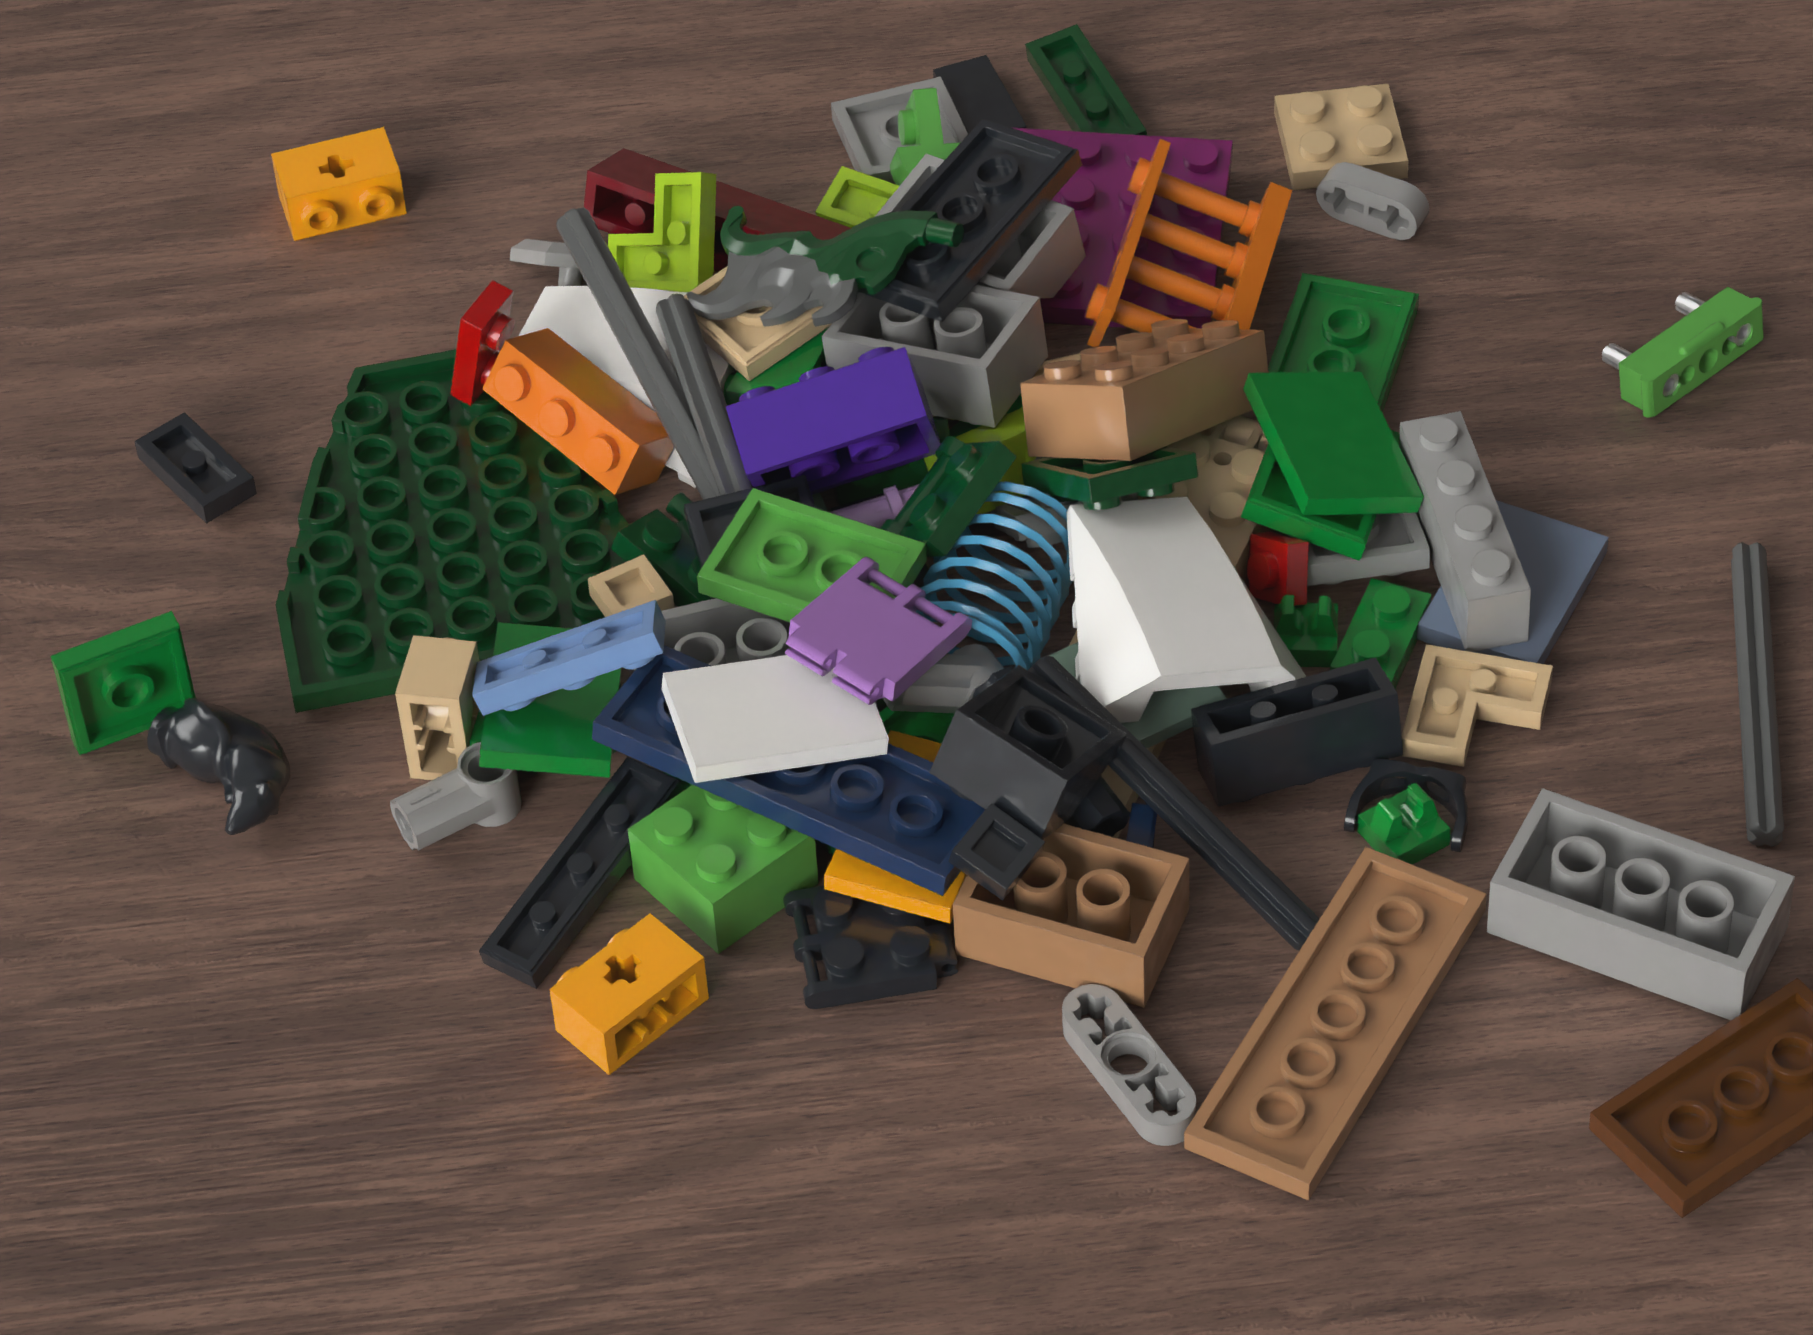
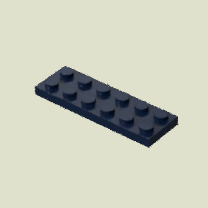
(868, 807)

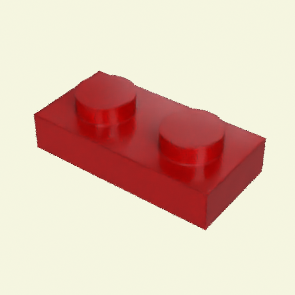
(480, 340)

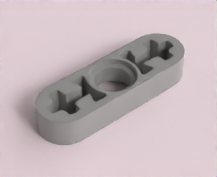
(1128, 1091)

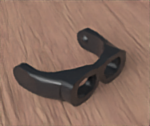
(1382, 782)

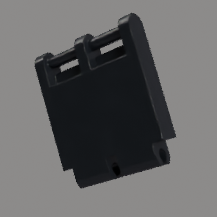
(866, 948)

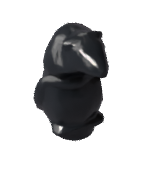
(227, 749)

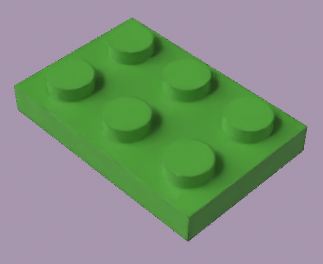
(789, 553)

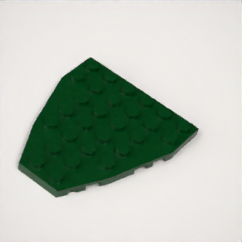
(432, 529)

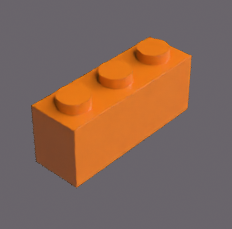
(580, 410)

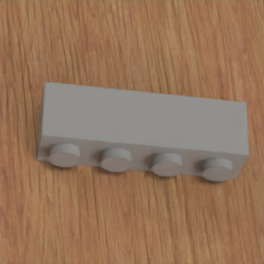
(1466, 534)

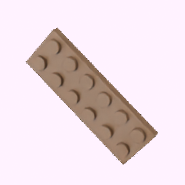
(1335, 1023)

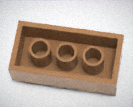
(1142, 391)

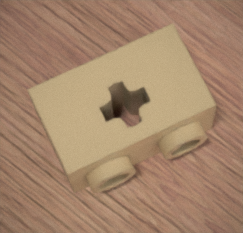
(437, 703)

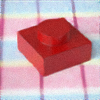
(1278, 567)

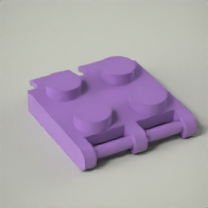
(870, 637)

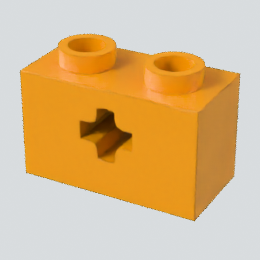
(339, 183)
(629, 993)

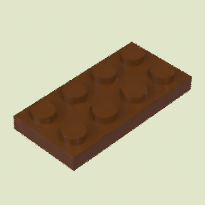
(1718, 1103)

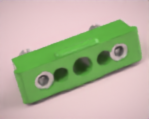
(1689, 350)

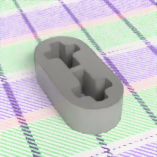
(1372, 201)

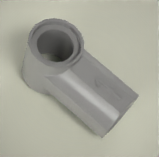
(949, 681)
(457, 801)

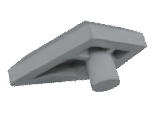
(548, 254)

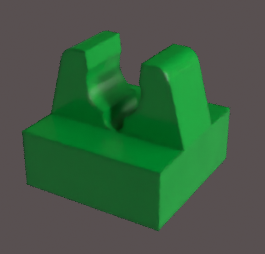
(1308, 630)
(1405, 826)

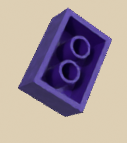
(836, 423)

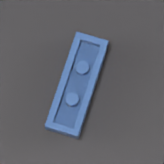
(569, 658)

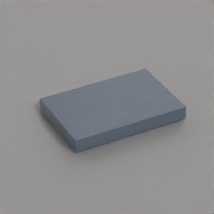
(1558, 567)

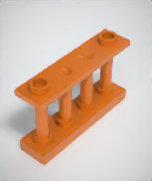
(1243, 262)

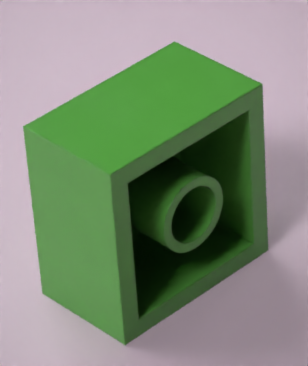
(719, 864)

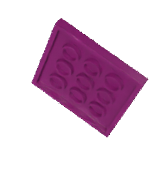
(1104, 207)

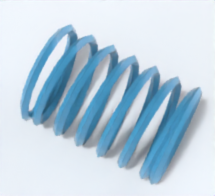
(989, 626)

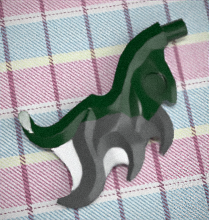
(803, 272)

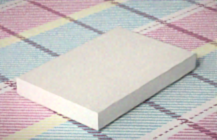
(767, 718)

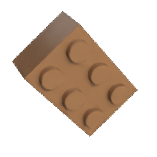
(1081, 914)

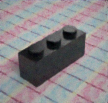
(1297, 732)

